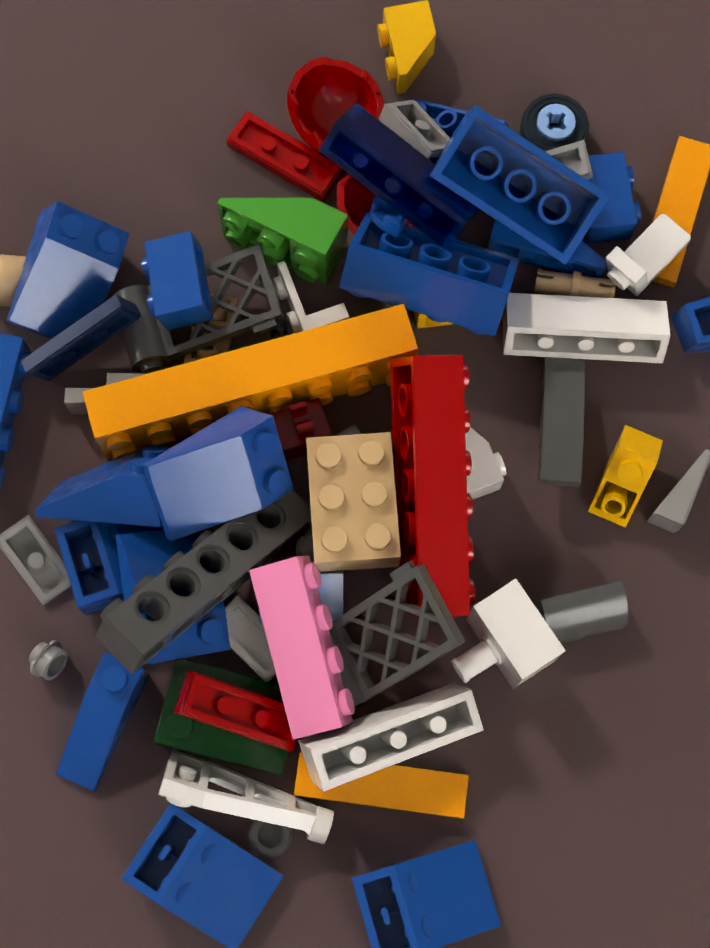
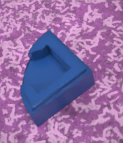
(387, 218)

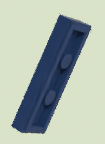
(81, 338)

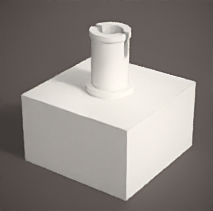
(510, 636)

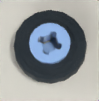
(559, 109)

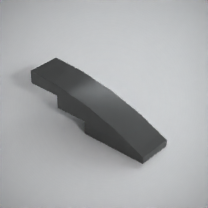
(561, 421)

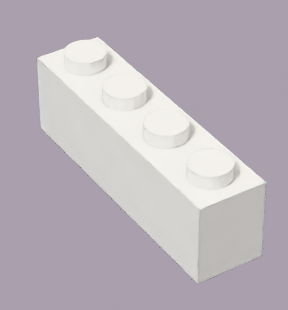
(585, 328)
(391, 736)

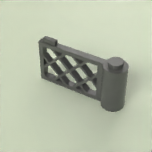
(153, 346)
(356, 657)

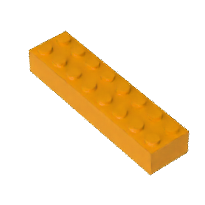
(261, 377)

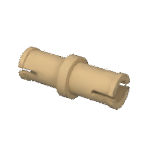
(573, 284)

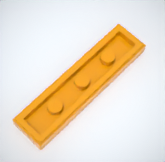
(682, 195)
(395, 789)

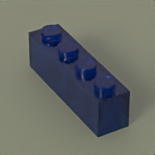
(397, 175)

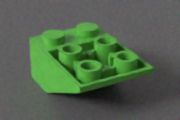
(290, 230)

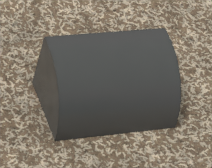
(586, 612)

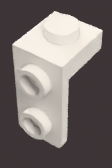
(646, 255)
(297, 318)

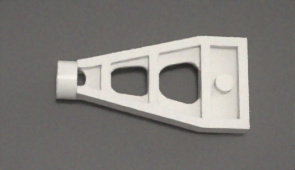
(187, 783)

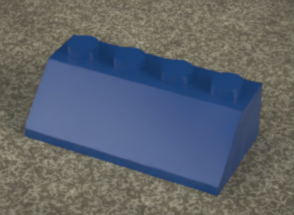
(519, 184)
(449, 285)

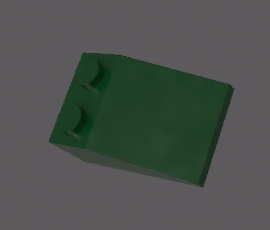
(211, 742)

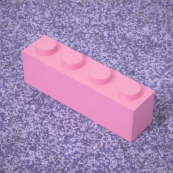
(302, 646)

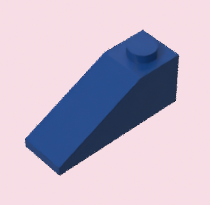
(509, 243)
(100, 721)

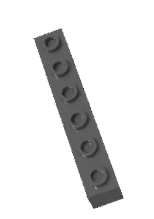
(138, 640)

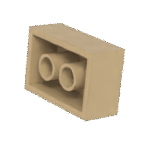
(353, 502)

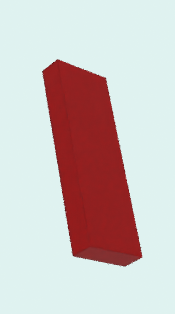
(284, 156)
(234, 710)

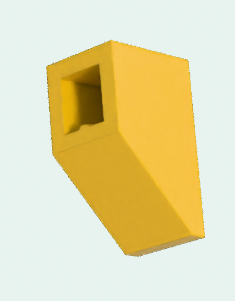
(410, 41)
(626, 475)

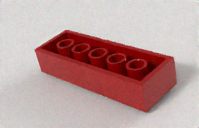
(433, 474)

